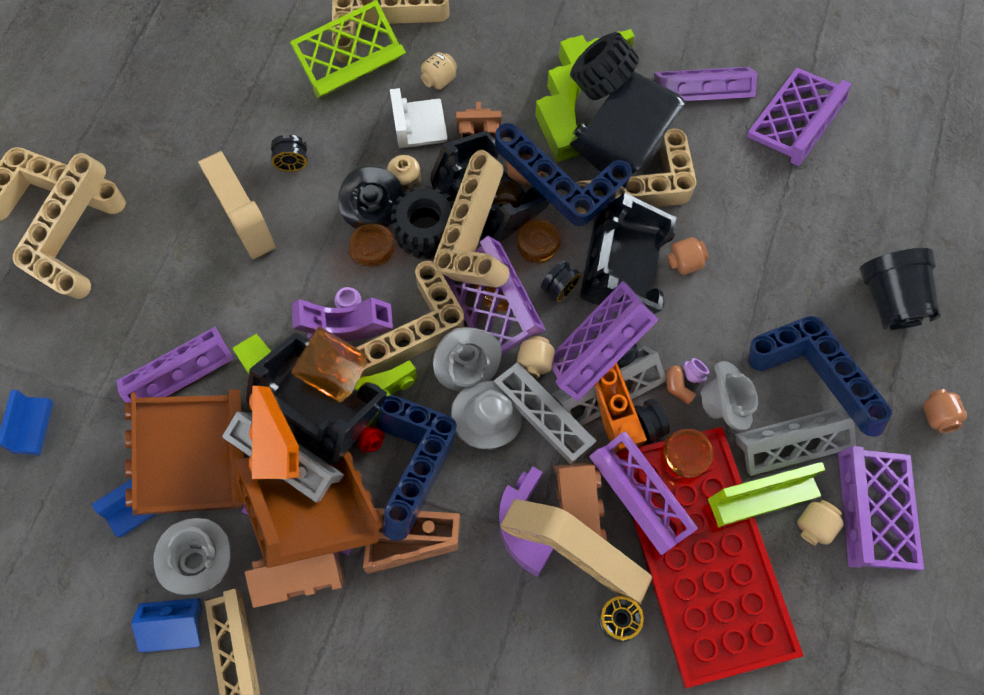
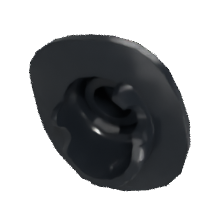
(369, 196)

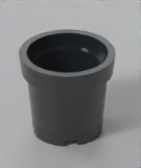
(903, 287)

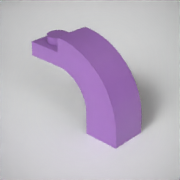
(347, 323)
(527, 554)

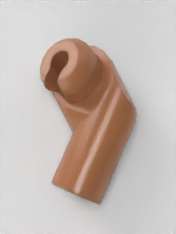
(676, 384)

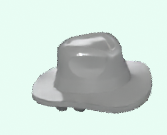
(466, 358)
(730, 397)
(485, 416)
(192, 556)

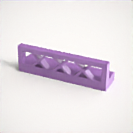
(710, 83)
(177, 367)
(636, 500)

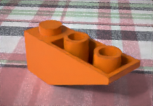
(617, 409)
(273, 443)

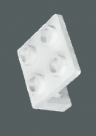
(418, 121)

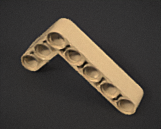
(395, 12)
(23, 167)
(667, 182)
(241, 211)
(457, 247)
(35, 252)
(413, 330)
(578, 544)

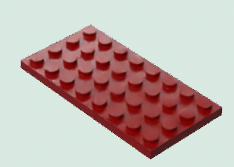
(716, 582)

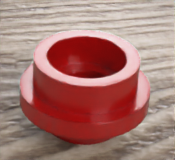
(370, 439)

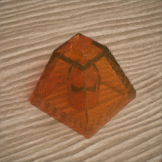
(330, 364)

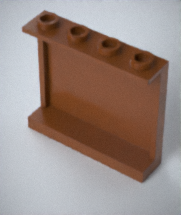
(181, 454)
(296, 527)

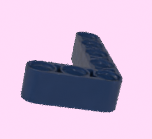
(559, 179)
(831, 362)
(435, 437)

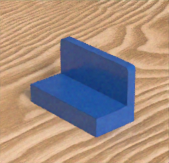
(25, 423)
(114, 510)
(167, 625)

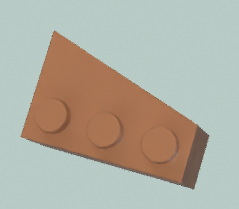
(578, 493)
(430, 536)
(293, 579)

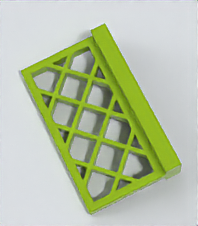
(357, 69)

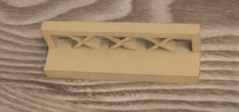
(242, 650)

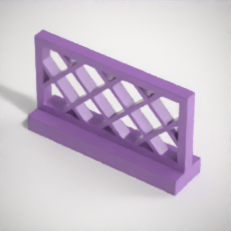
(814, 128)
(515, 295)
(613, 341)
(859, 508)

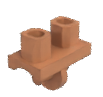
(478, 121)

